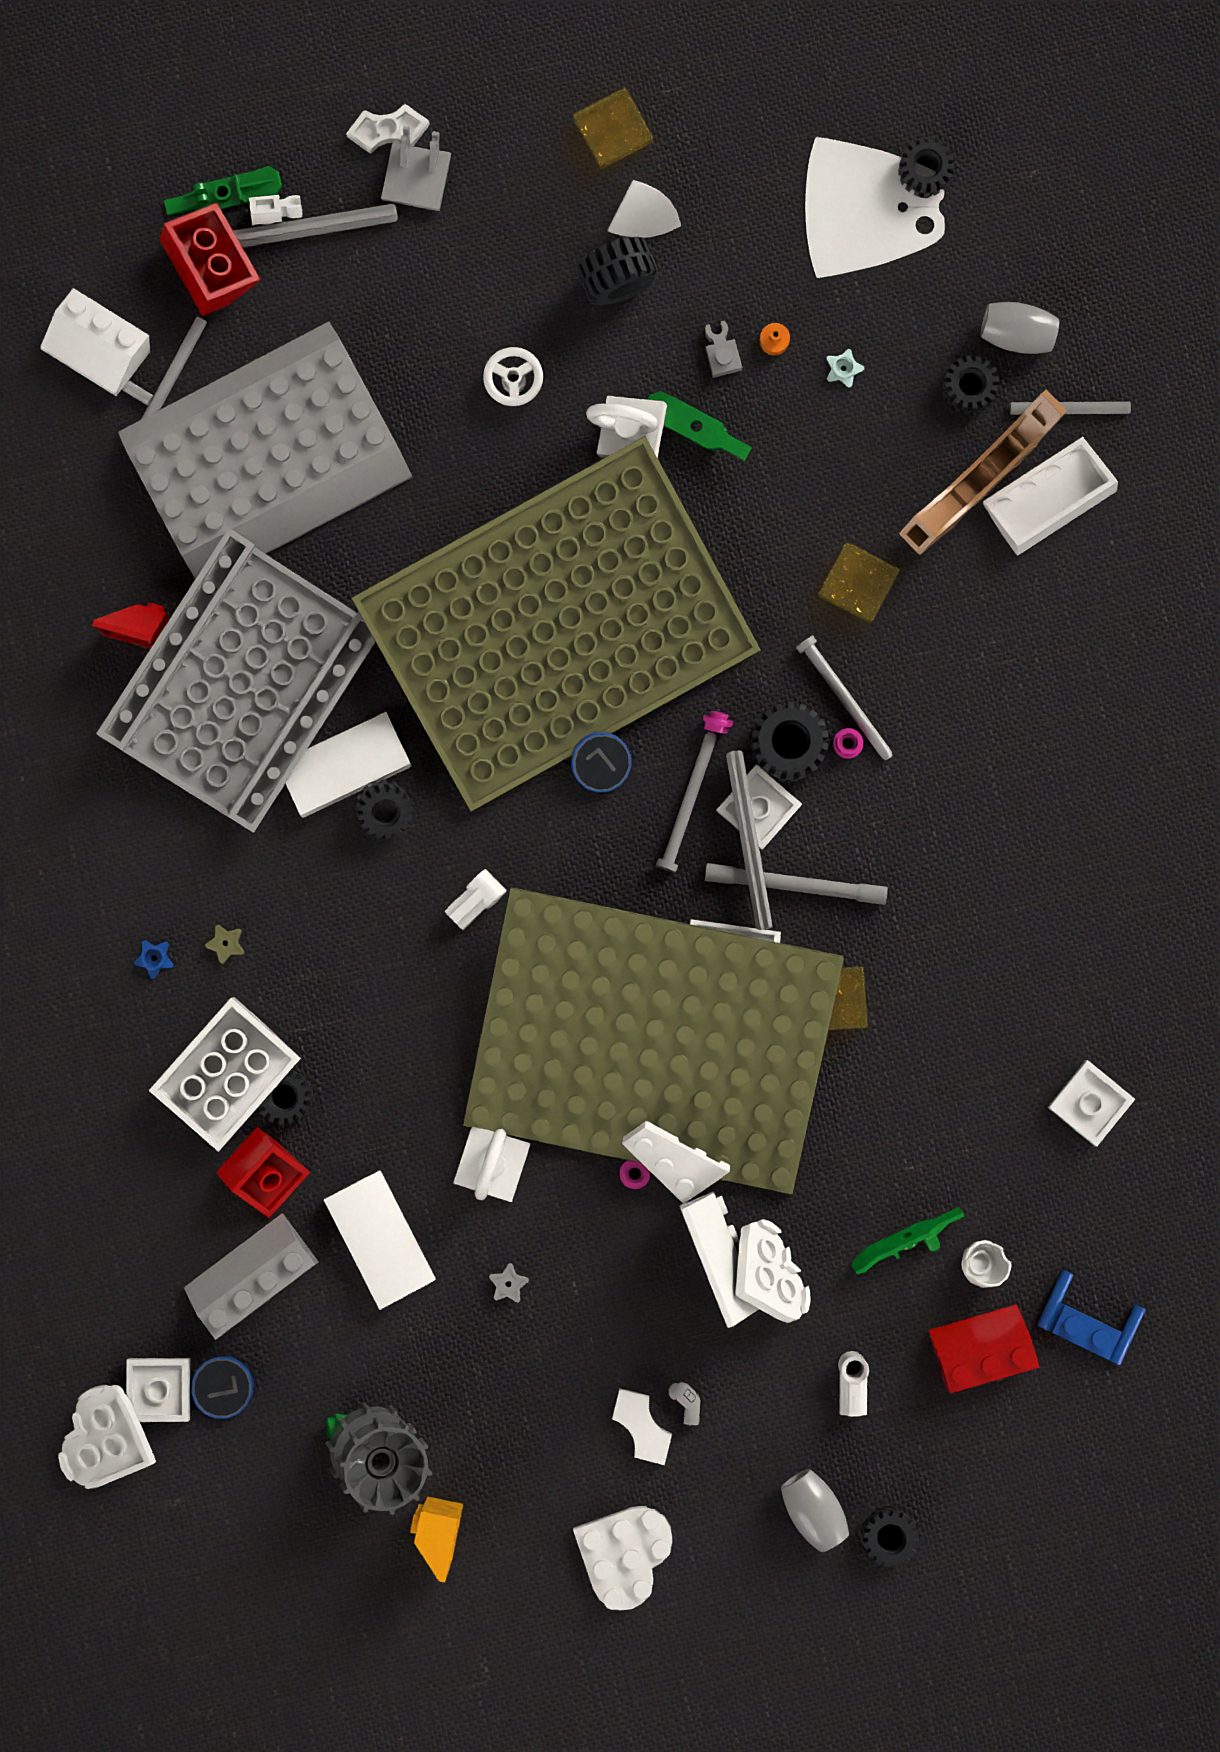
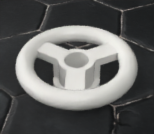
(513, 387)

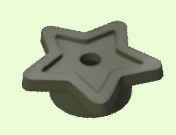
(233, 946)

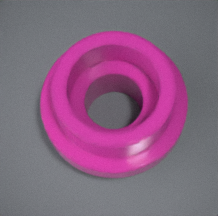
(717, 722)
(848, 733)
(634, 1183)

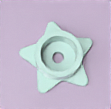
(846, 360)

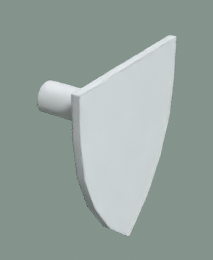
(644, 213)

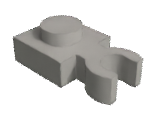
(723, 354)

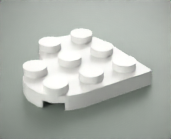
(767, 1274)
(105, 1439)
(622, 1553)

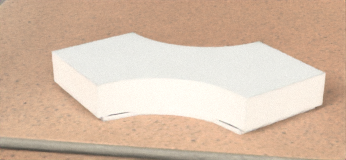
(376, 130)
(649, 1439)

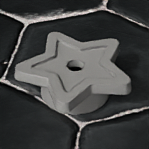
(500, 1280)

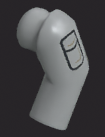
(689, 1399)

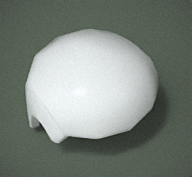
(985, 1264)

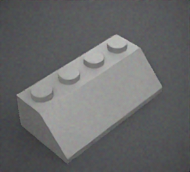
(249, 1276)

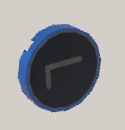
(601, 761)
(222, 1387)

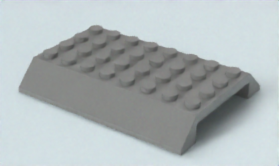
(266, 450)
(239, 681)

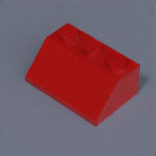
(208, 258)
(983, 1348)

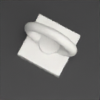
(627, 421)
(492, 1163)

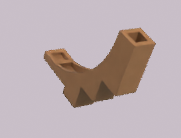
(983, 474)

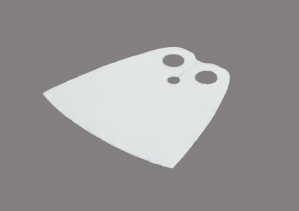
(855, 209)

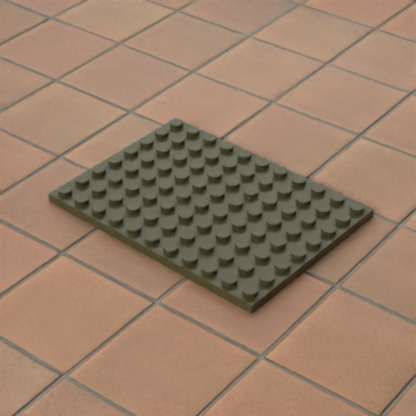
(556, 623)
(653, 1021)

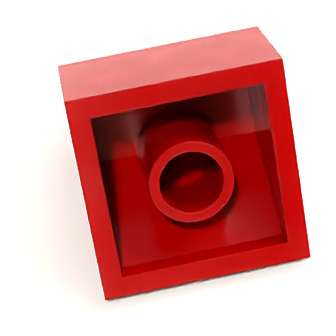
(262, 1172)

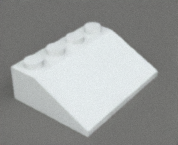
(225, 1073)
(717, 1253)

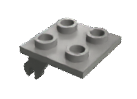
(416, 174)

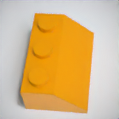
(436, 1533)

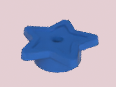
(150, 950)

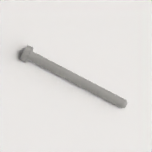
(844, 696)
(688, 802)

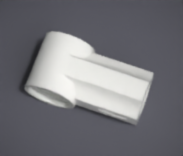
(480, 895)
(853, 1387)

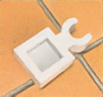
(270, 209)

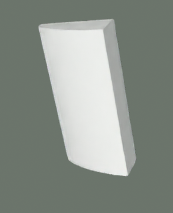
(1050, 495)
(346, 765)
(379, 1239)

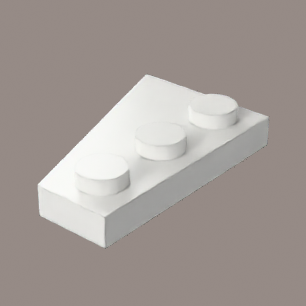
(673, 1163)

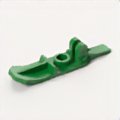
(240, 188)
(712, 436)
(905, 1240)

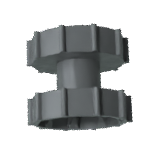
(392, 1480)

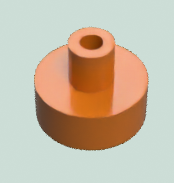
(771, 344)

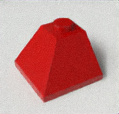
(134, 624)

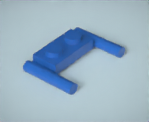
(1086, 1330)

